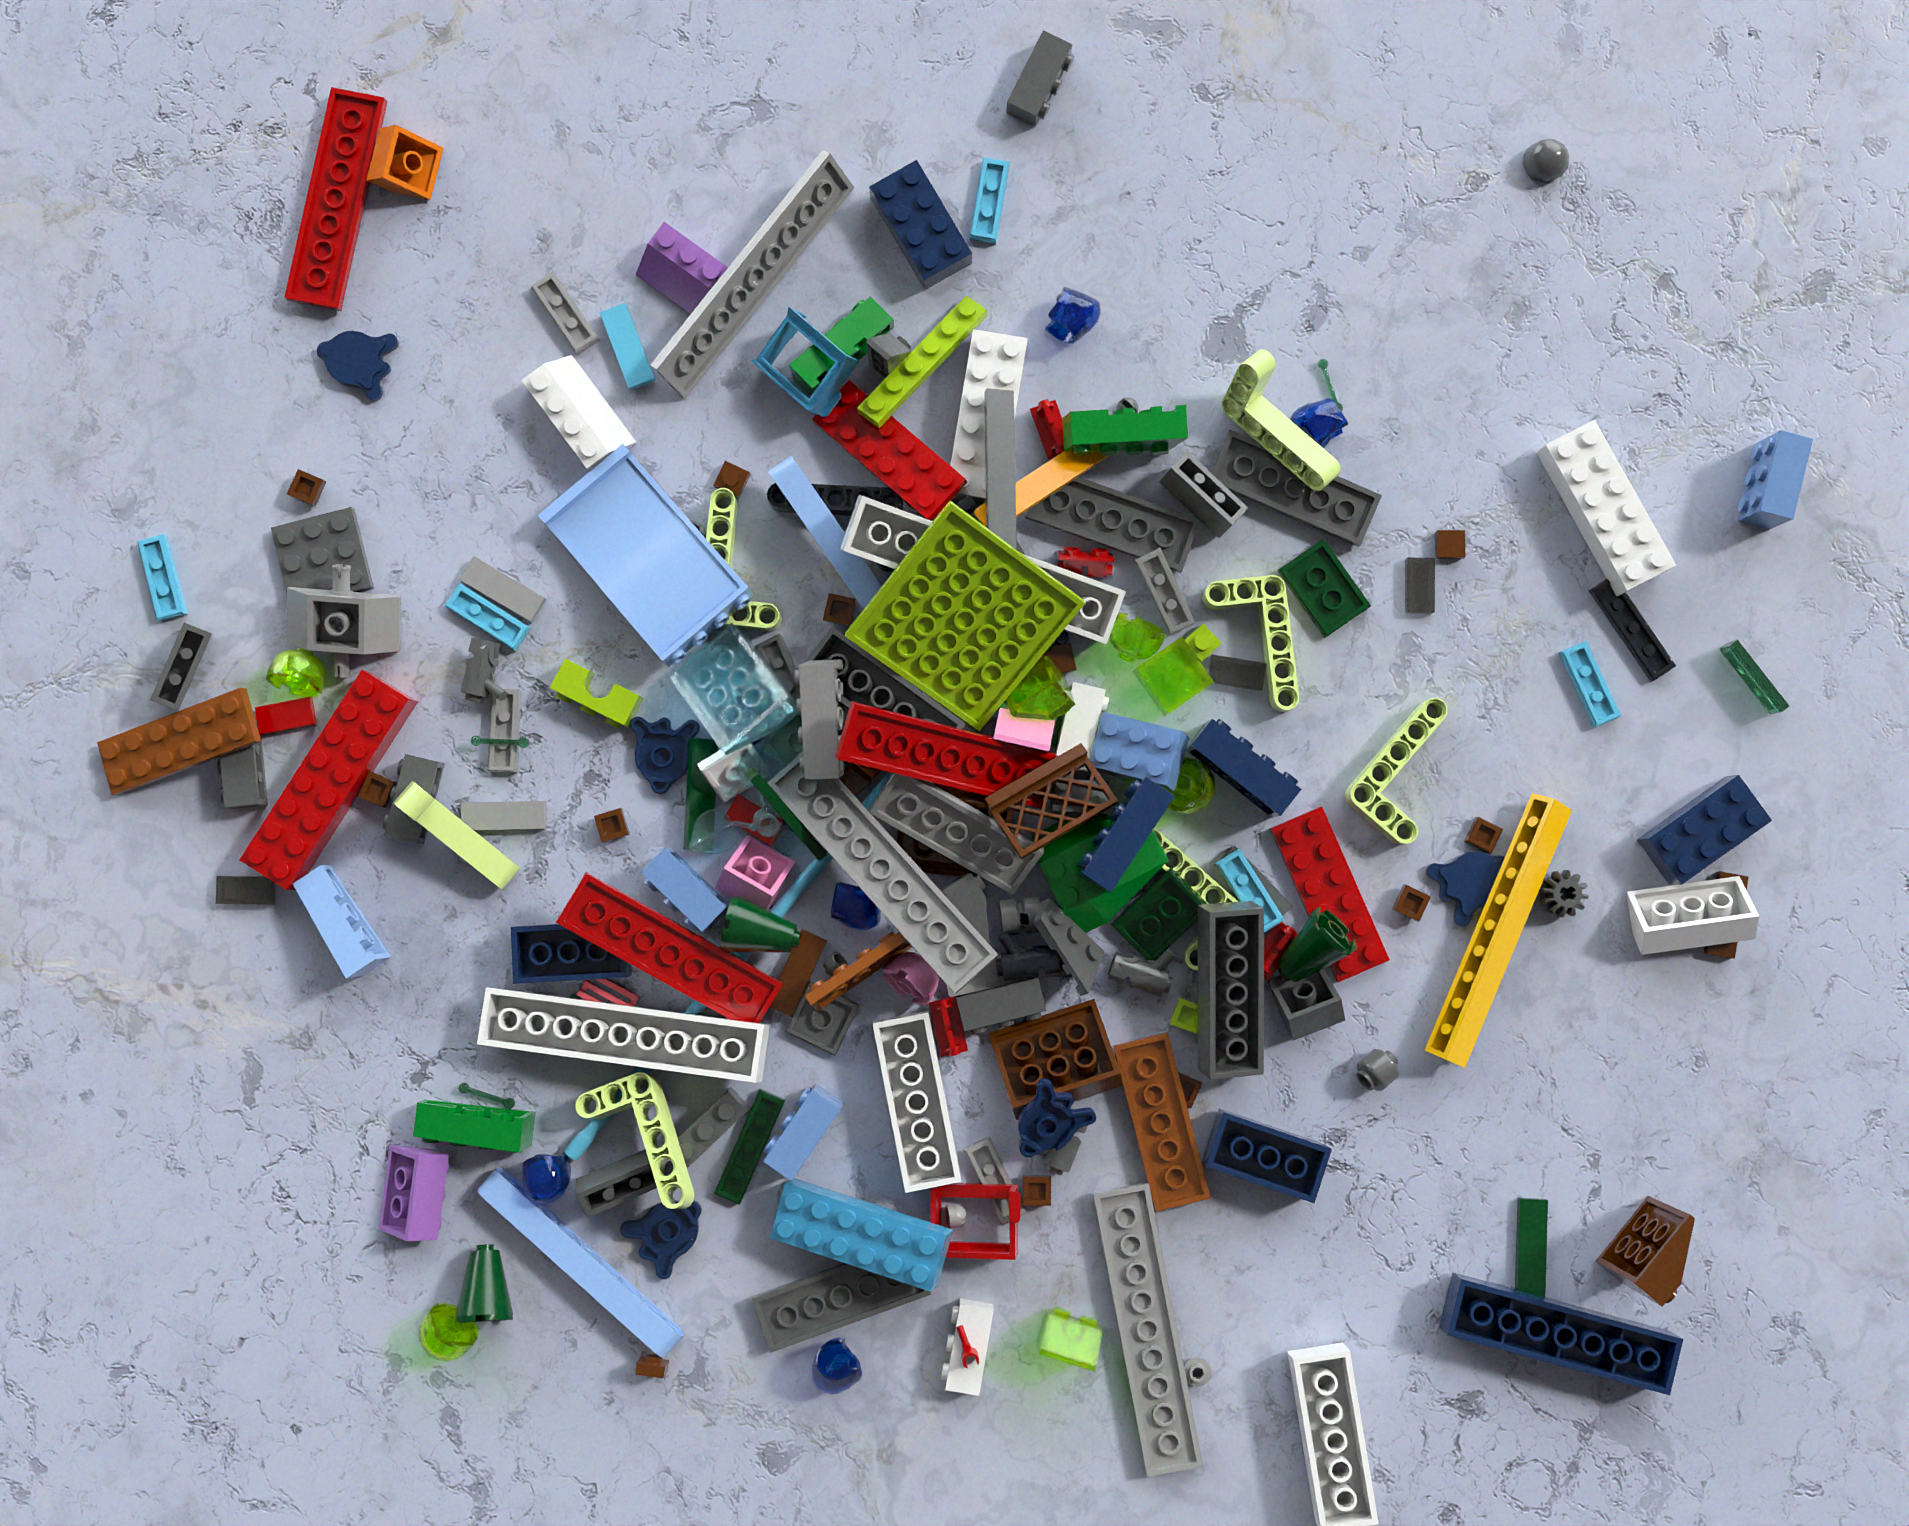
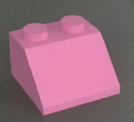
(1023, 731)
(755, 873)

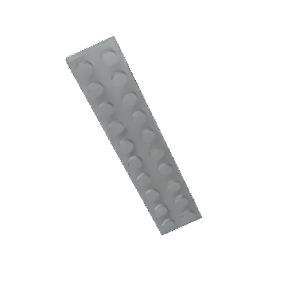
(753, 274)
(886, 875)
(1147, 1329)

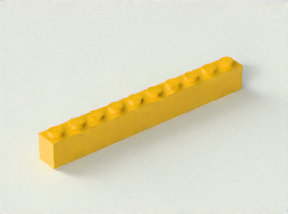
(1498, 929)

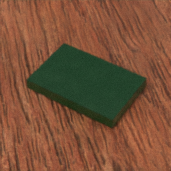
(1324, 588)
(1159, 915)

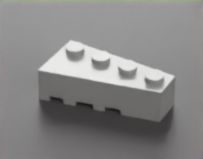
(820, 718)

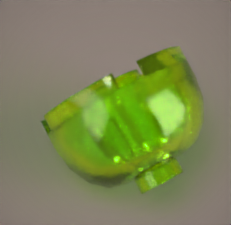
(1136, 638)
(298, 671)
(1193, 788)
(443, 1337)

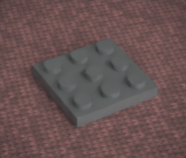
(316, 543)

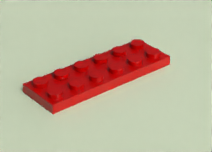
(892, 455)
(1327, 882)

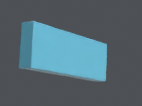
(989, 200)
(627, 346)
(162, 577)
(487, 617)
(1589, 684)
(1247, 886)

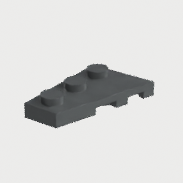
(1073, 945)

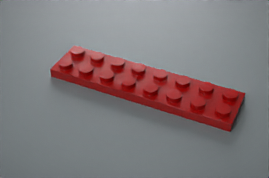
(335, 199)
(935, 752)
(668, 951)

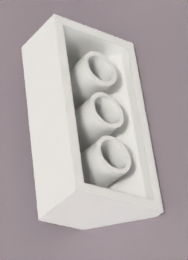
(578, 410)
(1692, 915)

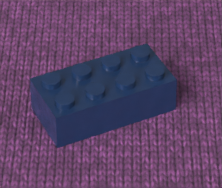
(920, 225)
(1243, 768)
(1704, 830)
(1125, 834)
(559, 954)
(1266, 1155)

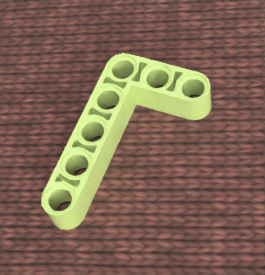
(1272, 428)
(726, 544)
(1268, 629)
(1390, 769)
(456, 835)
(1203, 885)
(648, 1128)

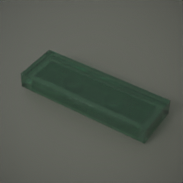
(1754, 677)

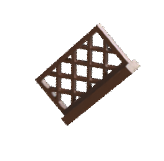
(1038, 780)

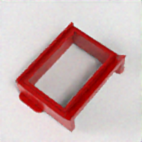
(980, 1250)

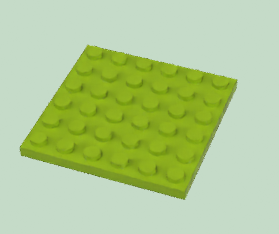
(964, 616)

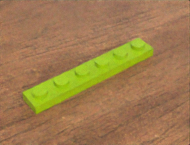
(922, 361)

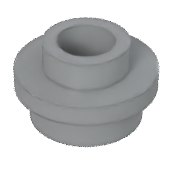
(1197, 1362)

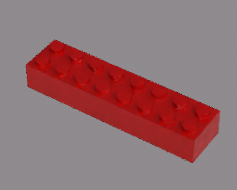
(328, 780)

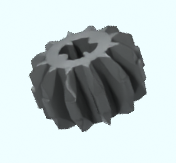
(1553, 894)

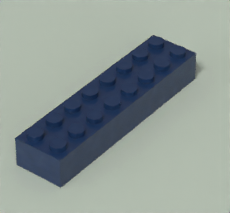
(1561, 1333)

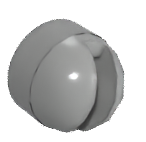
(955, 1215)

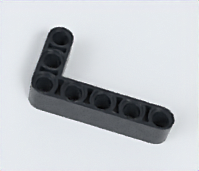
(849, 495)

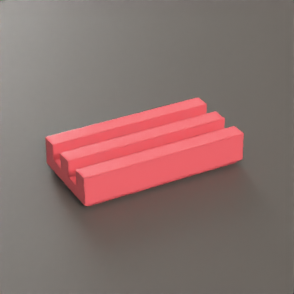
(587, 984)

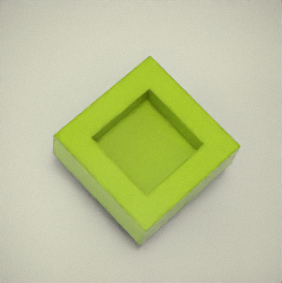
(1202, 642)
(1185, 1015)

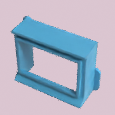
(827, 393)

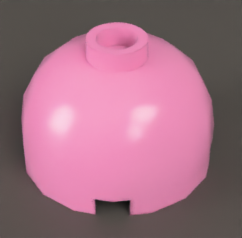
(913, 976)

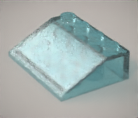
(734, 691)

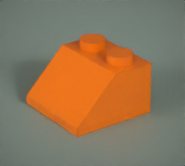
(404, 162)

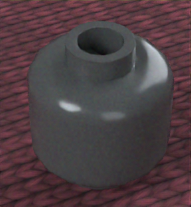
(1377, 1070)

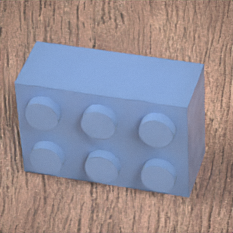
(1774, 479)
(1138, 750)
(685, 890)
(802, 1131)

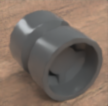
(1010, 915)

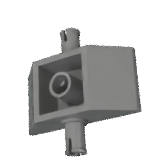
(369, 621)

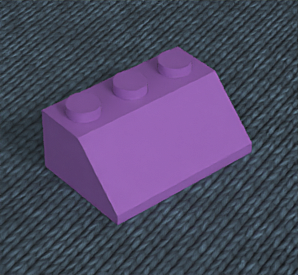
(679, 268)
(413, 1193)

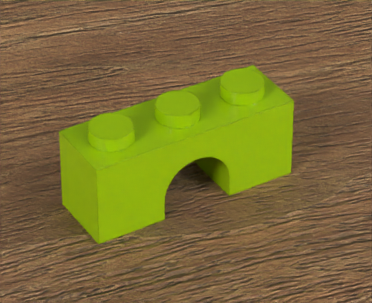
(573, 683)

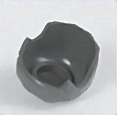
(1546, 160)

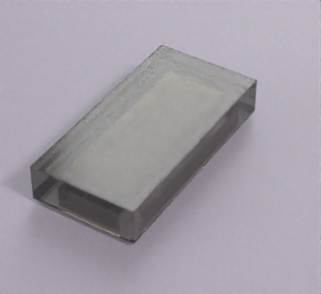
(1419, 585)
(1237, 672)
(245, 890)

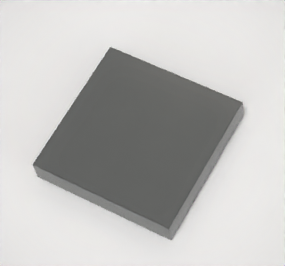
(823, 1027)

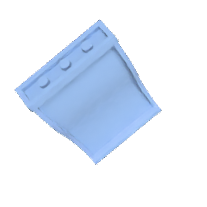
(646, 556)

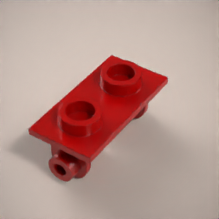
(1049, 427)
(1095, 561)
(1274, 946)
(948, 1026)

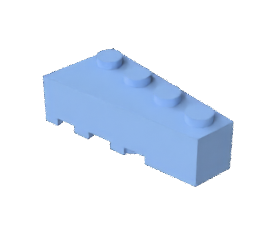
(340, 922)

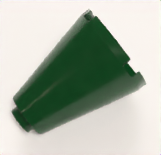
(757, 930)
(1316, 946)
(484, 1288)

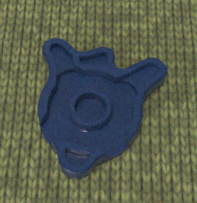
(358, 360)
(662, 751)
(1466, 881)
(1049, 1120)
(665, 1234)

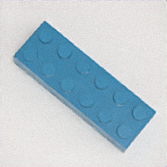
(861, 1234)

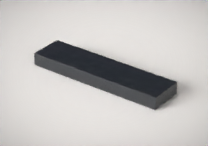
(1633, 631)

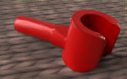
(967, 1349)

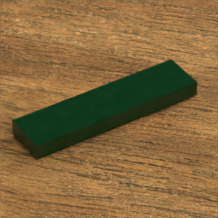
(699, 792)
(785, 813)
(749, 1146)
(1531, 1245)

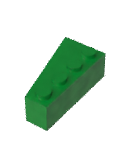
(849, 335)
(1125, 430)
(474, 1125)

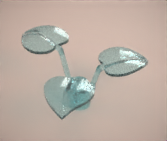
(716, 834)

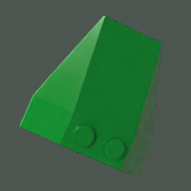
(1079, 898)

